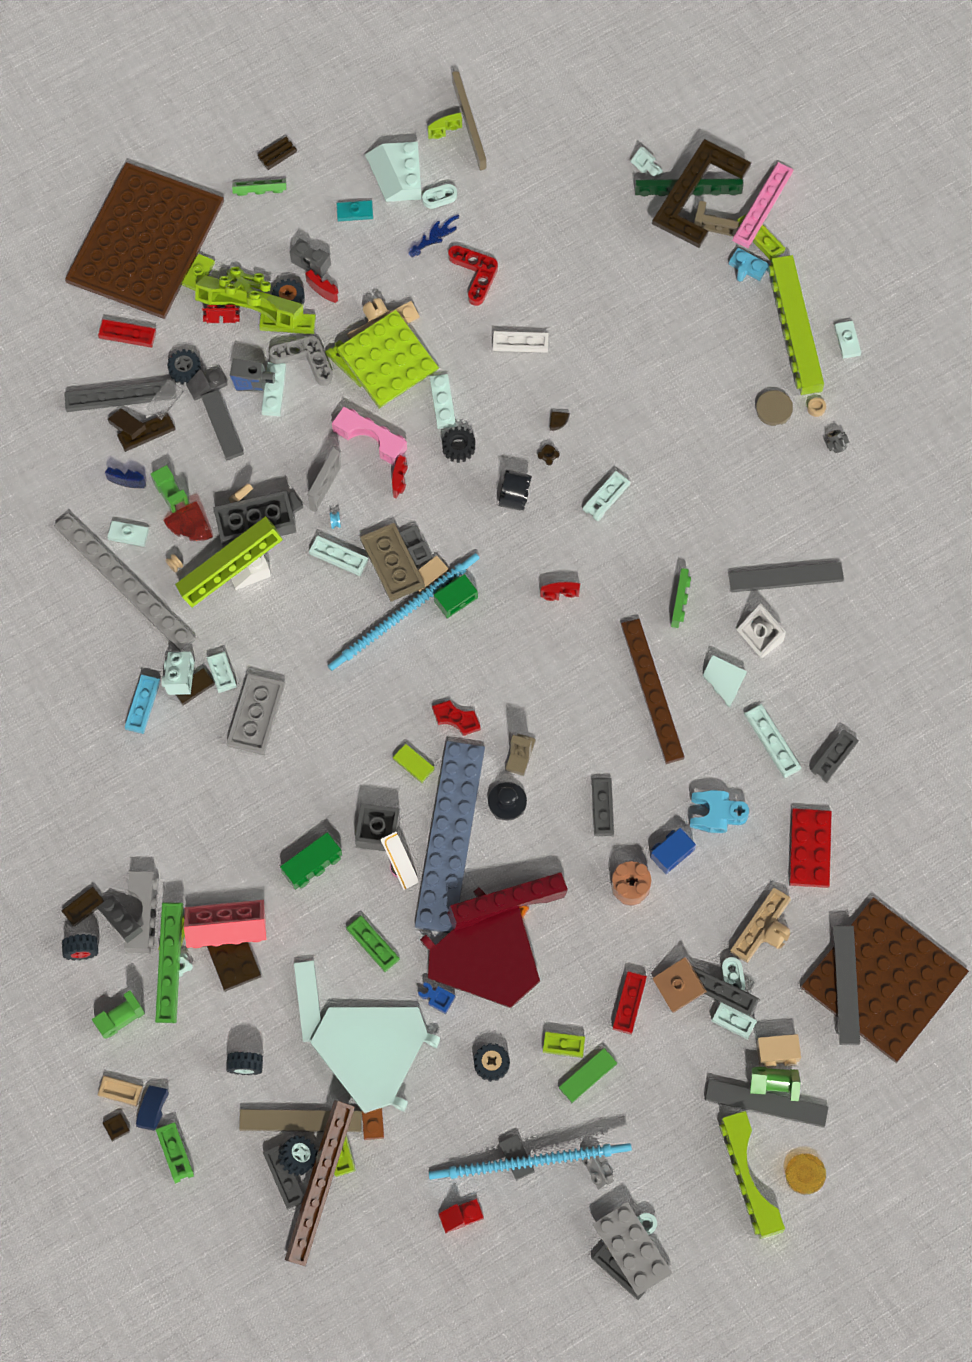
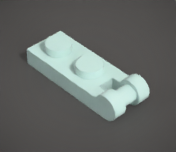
(606, 495)

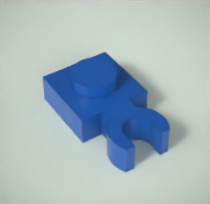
(439, 999)

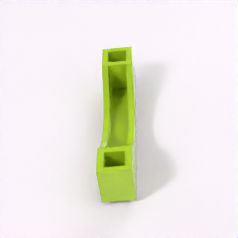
(280, 310)
(765, 1215)

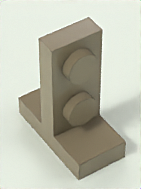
(713, 223)
(520, 753)

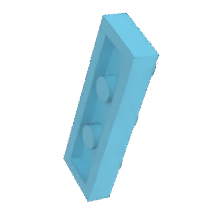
(142, 704)

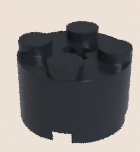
(514, 490)

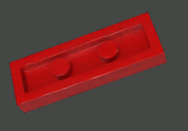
(127, 333)
(629, 1003)

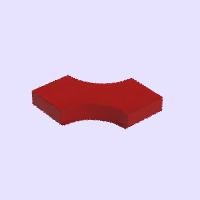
(448, 714)

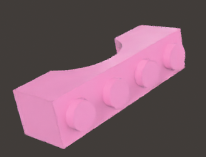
(351, 424)

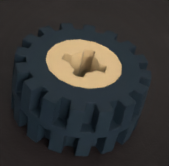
(496, 1068)

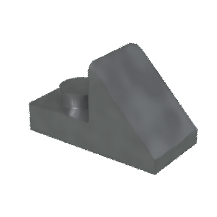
(206, 383)

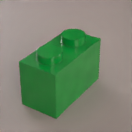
(455, 595)

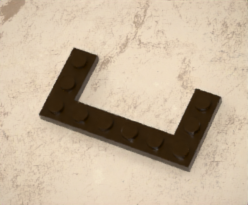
(706, 154)

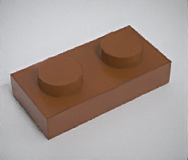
(373, 1125)

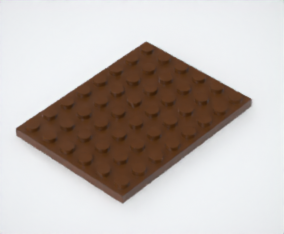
(145, 240)

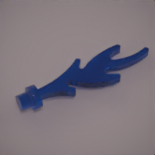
(435, 234)

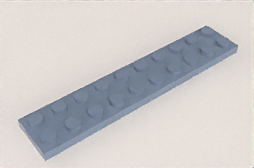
(450, 835)

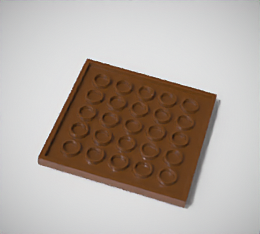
(898, 980)

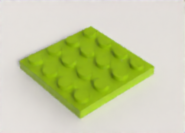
(387, 359)

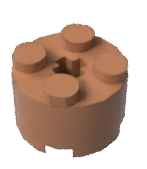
(631, 872)

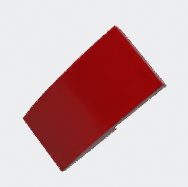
(323, 288)
(398, 478)
(552, 591)

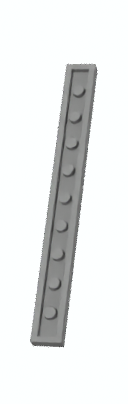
(125, 582)

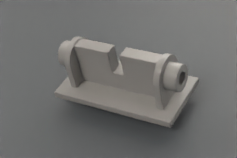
(599, 1174)

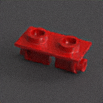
(213, 314)

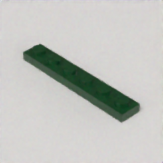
(705, 187)

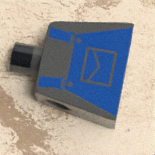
(250, 375)

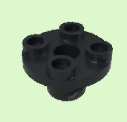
(507, 801)

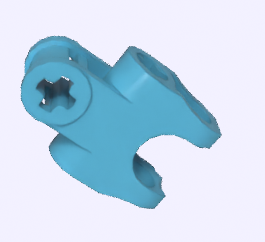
(721, 811)

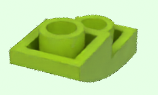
(438, 128)

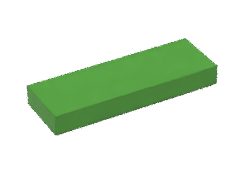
(372, 943)
(588, 1075)

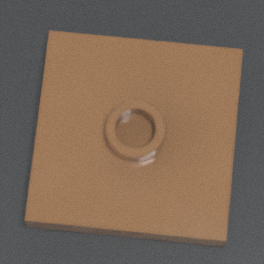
(679, 985)

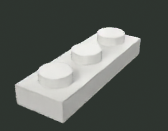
(520, 341)

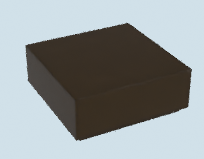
(116, 1127)

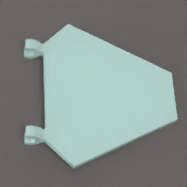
(372, 1050)

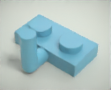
(748, 265)

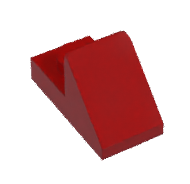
(460, 1215)

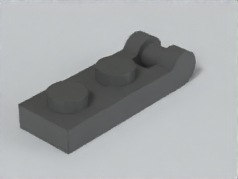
(835, 755)

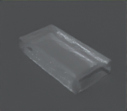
(164, 399)

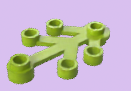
(238, 276)

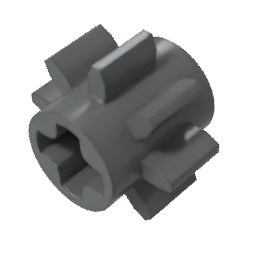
(837, 441)

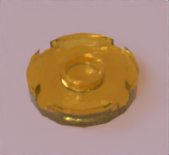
(805, 1174)

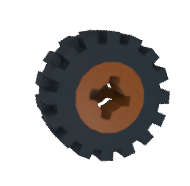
(289, 287)

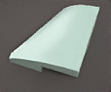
(724, 678)

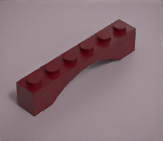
(533, 892)

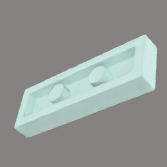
(274, 392)
(442, 401)
(338, 555)

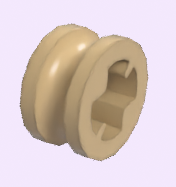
(174, 563)

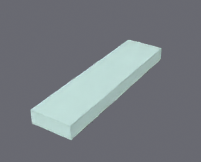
(772, 741)
(307, 999)

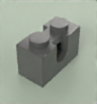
(319, 260)

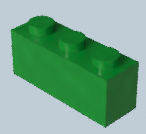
(311, 861)

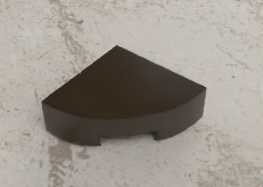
(558, 420)

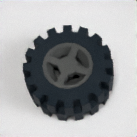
(185, 360)

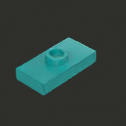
(354, 211)

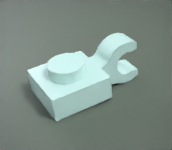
(644, 161)

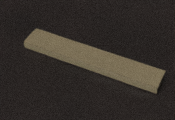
(469, 120)
(292, 1120)

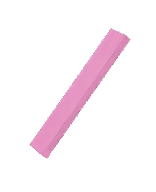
(763, 205)

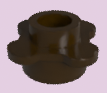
(548, 449)

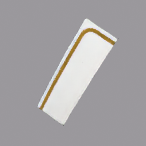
(399, 860)

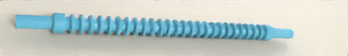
(347, 654)
(453, 1171)

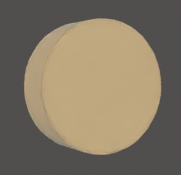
(816, 407)

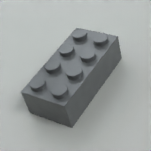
(239, 516)

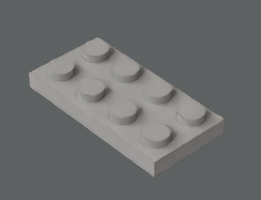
(256, 714)
(632, 1249)

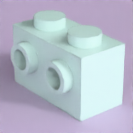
(178, 673)

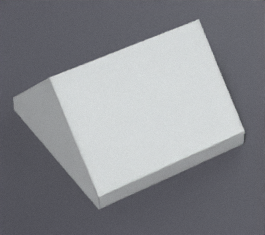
(761, 631)

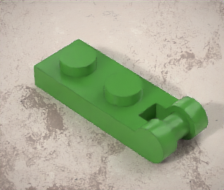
(174, 1151)

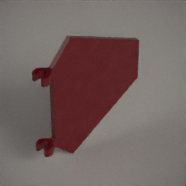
(486, 958)

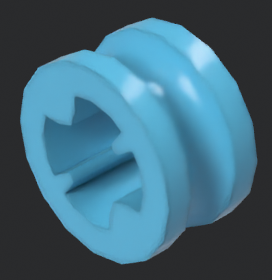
(335, 520)

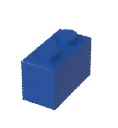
(672, 850)

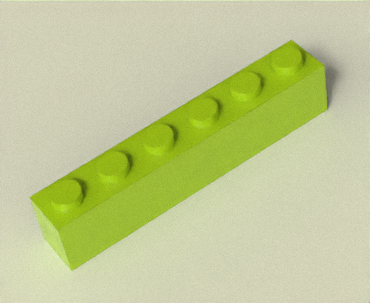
(228, 562)

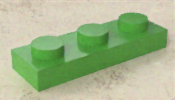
(259, 186)
(681, 598)

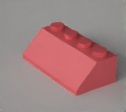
(225, 923)

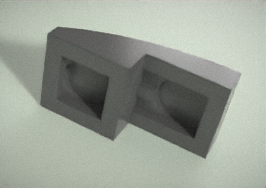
(415, 545)

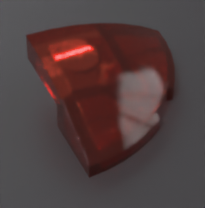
(189, 523)

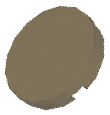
(774, 408)

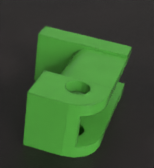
(166, 485)
(118, 1017)
(777, 1080)

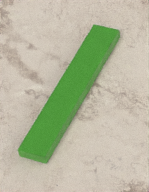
(169, 963)

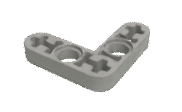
(304, 351)

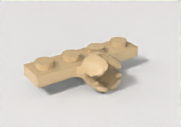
(377, 310)
(764, 927)

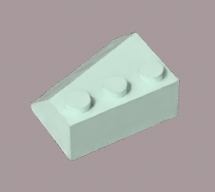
(396, 170)

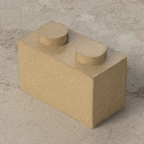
(778, 1050)

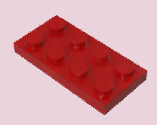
(810, 848)

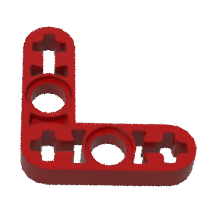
(482, 272)

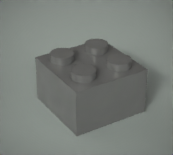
(374, 824)

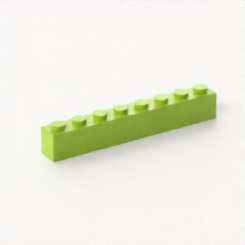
(796, 325)

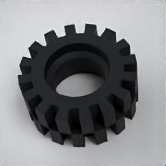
(461, 454)

